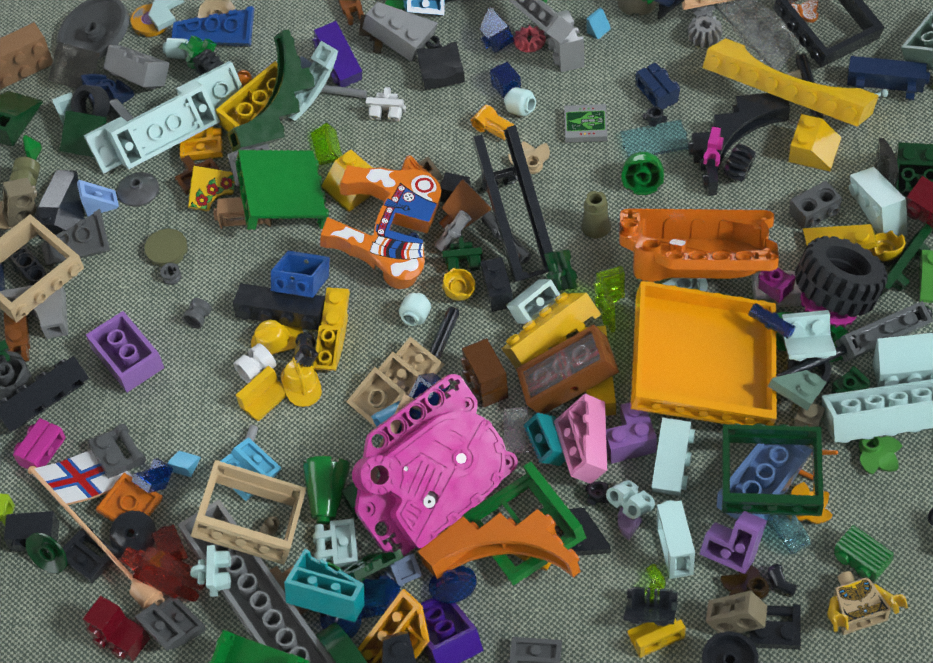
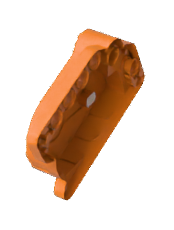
(698, 242)

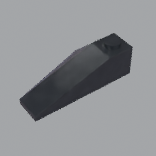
(61, 203)

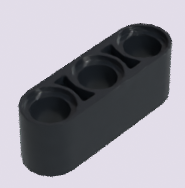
(27, 265)

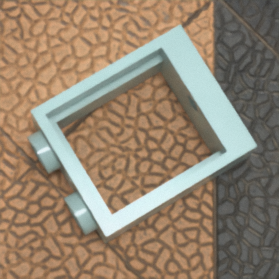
(675, 539)

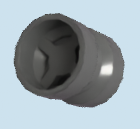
(198, 311)

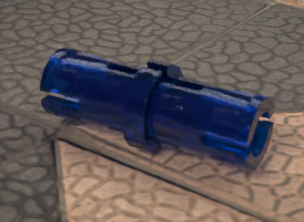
(772, 320)

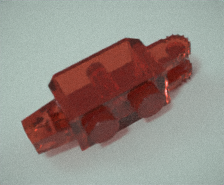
(162, 572)

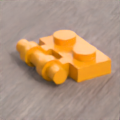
(203, 145)

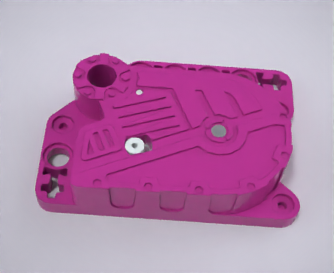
(430, 468)

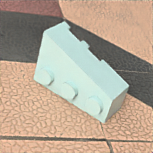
(879, 201)
(672, 457)

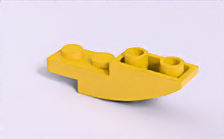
(332, 329)

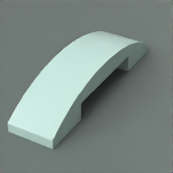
(324, 60)

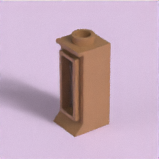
(231, 213)

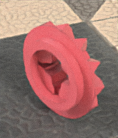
(537, 41)

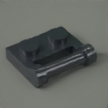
(84, 560)
(778, 633)

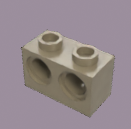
(18, 200)
(736, 613)

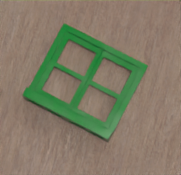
(551, 505)

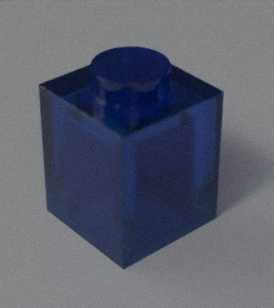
(504, 78)

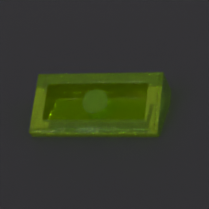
(326, 144)

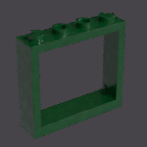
(773, 503)

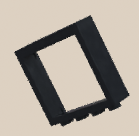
(858, 10)

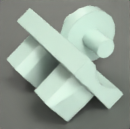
(214, 580)

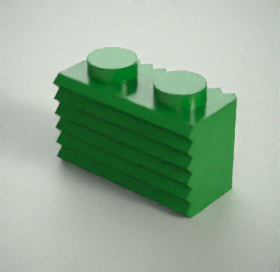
(863, 553)

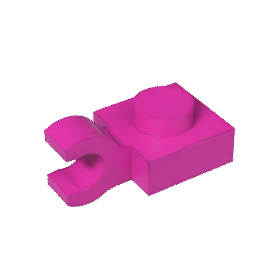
(714, 144)

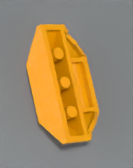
(402, 615)

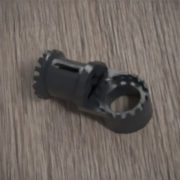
(305, 351)

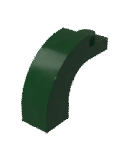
(339, 645)

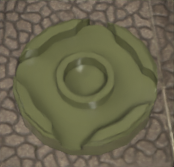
(166, 247)

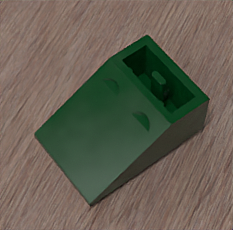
(15, 115)
(913, 162)

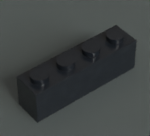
(288, 309)

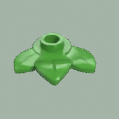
(881, 456)

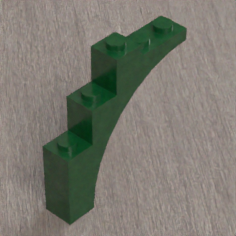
(282, 104)

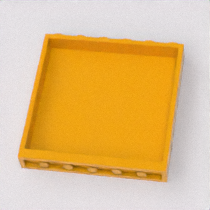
(702, 356)

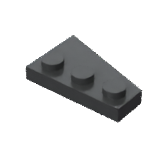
(84, 238)

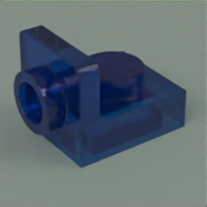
(155, 478)

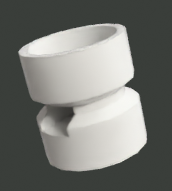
(253, 364)

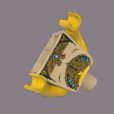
(861, 604)

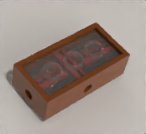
(567, 370)

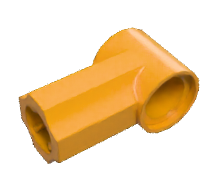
(488, 120)

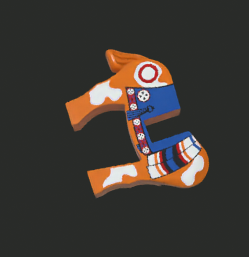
(409, 200)

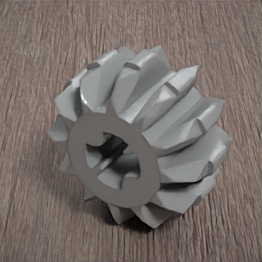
(704, 31)

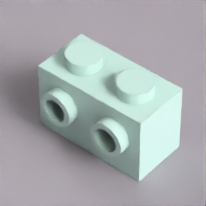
(533, 300)

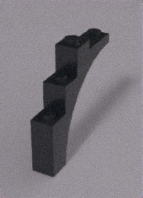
(747, 115)

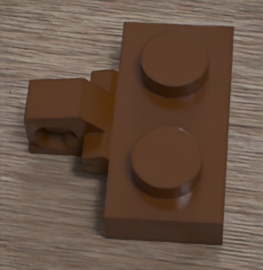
(184, 178)

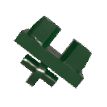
(463, 252)
(560, 269)

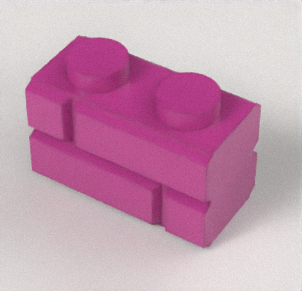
(39, 444)

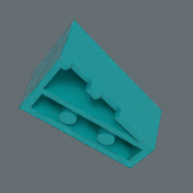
(323, 589)

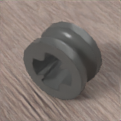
(170, 267)

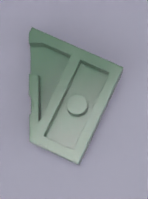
(799, 387)

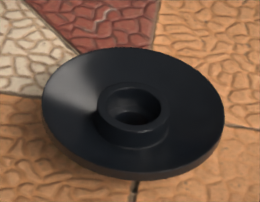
(142, 526)

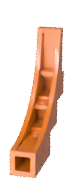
(499, 536)

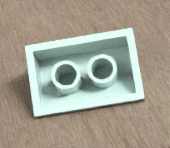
(903, 359)

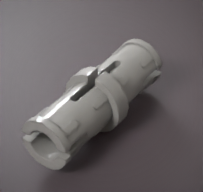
(452, 231)

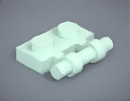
(343, 540)

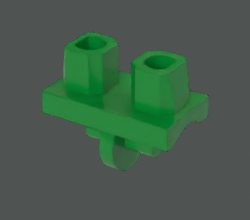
(195, 47)

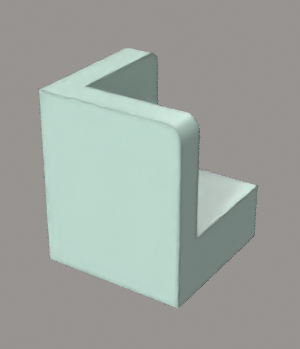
(62, 104)

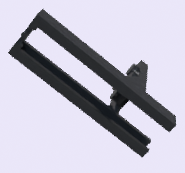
(489, 183)

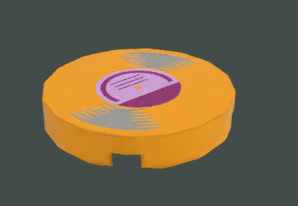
(142, 24)

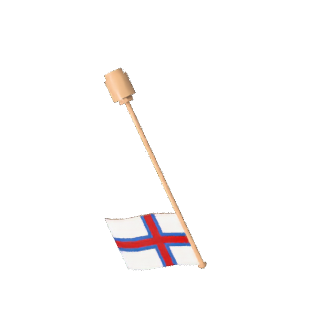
(82, 480)

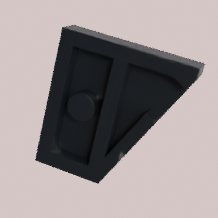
(595, 541)

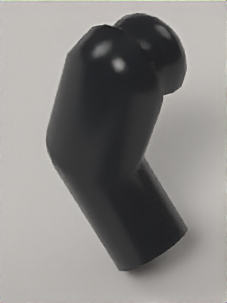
(778, 581)

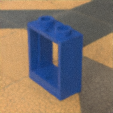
(308, 276)

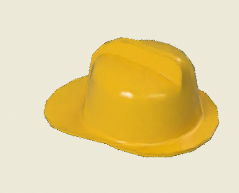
(275, 337)
(301, 384)

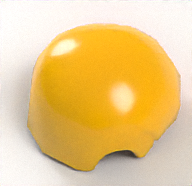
(889, 246)
(458, 284)

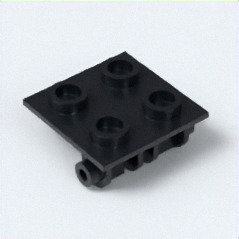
(656, 611)

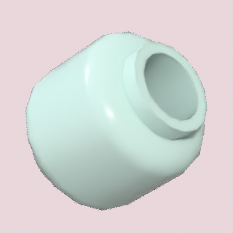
(520, 101)
(414, 309)

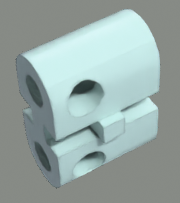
(628, 497)

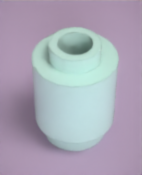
(172, 50)

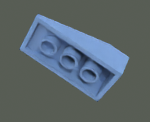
(767, 471)

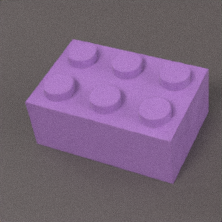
(125, 351)

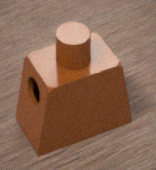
(466, 200)

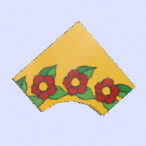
(207, 186)

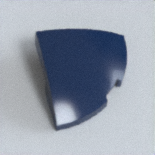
(114, 90)

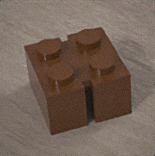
(484, 373)

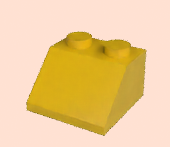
(814, 143)
(333, 180)

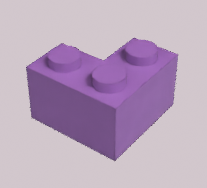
(633, 438)
(737, 545)

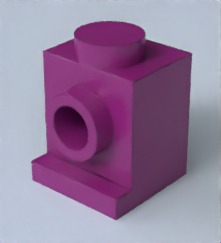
(776, 284)

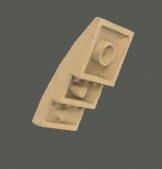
(393, 379)

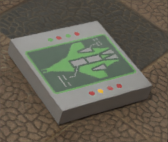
(585, 123)

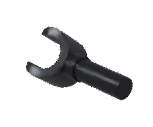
(436, 40)

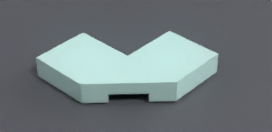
(160, 13)

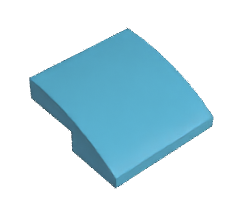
(253, 458)

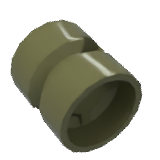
(25, 168)

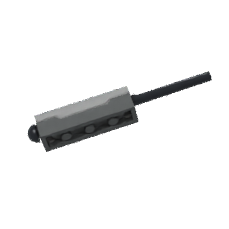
(865, 338)

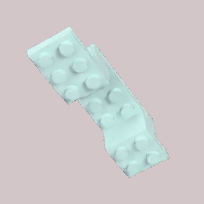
(166, 124)

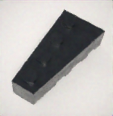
(42, 394)

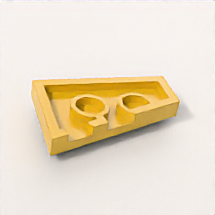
(858, 234)

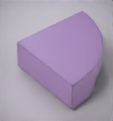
(627, 525)

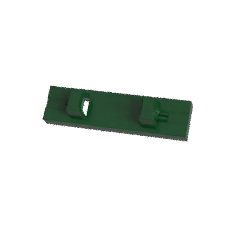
(914, 248)

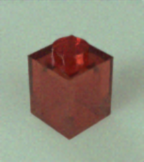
(170, 542)

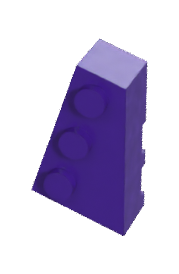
(346, 68)

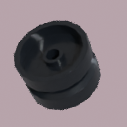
(729, 648)

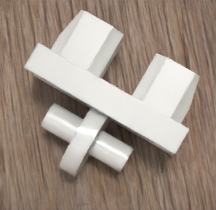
(385, 102)

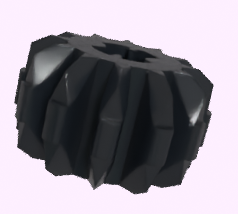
(739, 162)

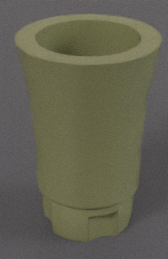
(596, 217)

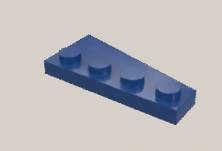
(223, 29)

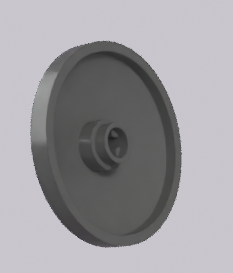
(95, 25)

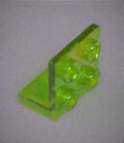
(609, 289)

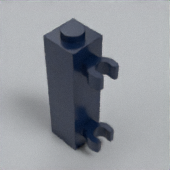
(888, 75)

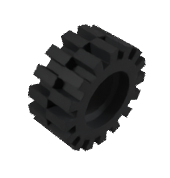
(206, 61)

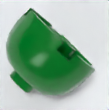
(642, 173)

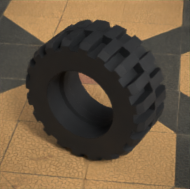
(841, 276)

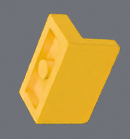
(261, 394)
(652, 637)

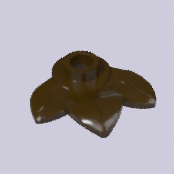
(746, 582)

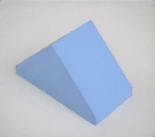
(96, 197)

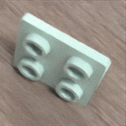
(810, 337)

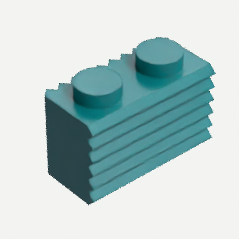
(545, 439)

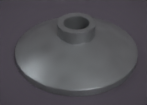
(138, 189)

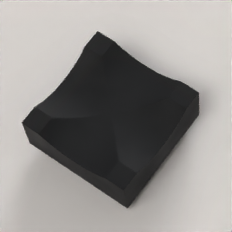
(440, 66)

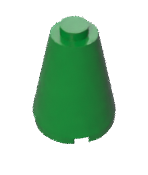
(324, 485)

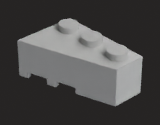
(399, 29)
(571, 52)
(136, 66)

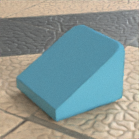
(597, 24)
(184, 463)

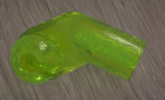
(657, 580)

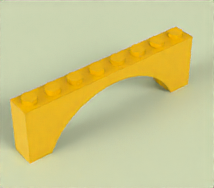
(736, 63)

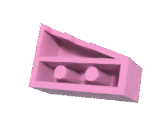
(584, 438)

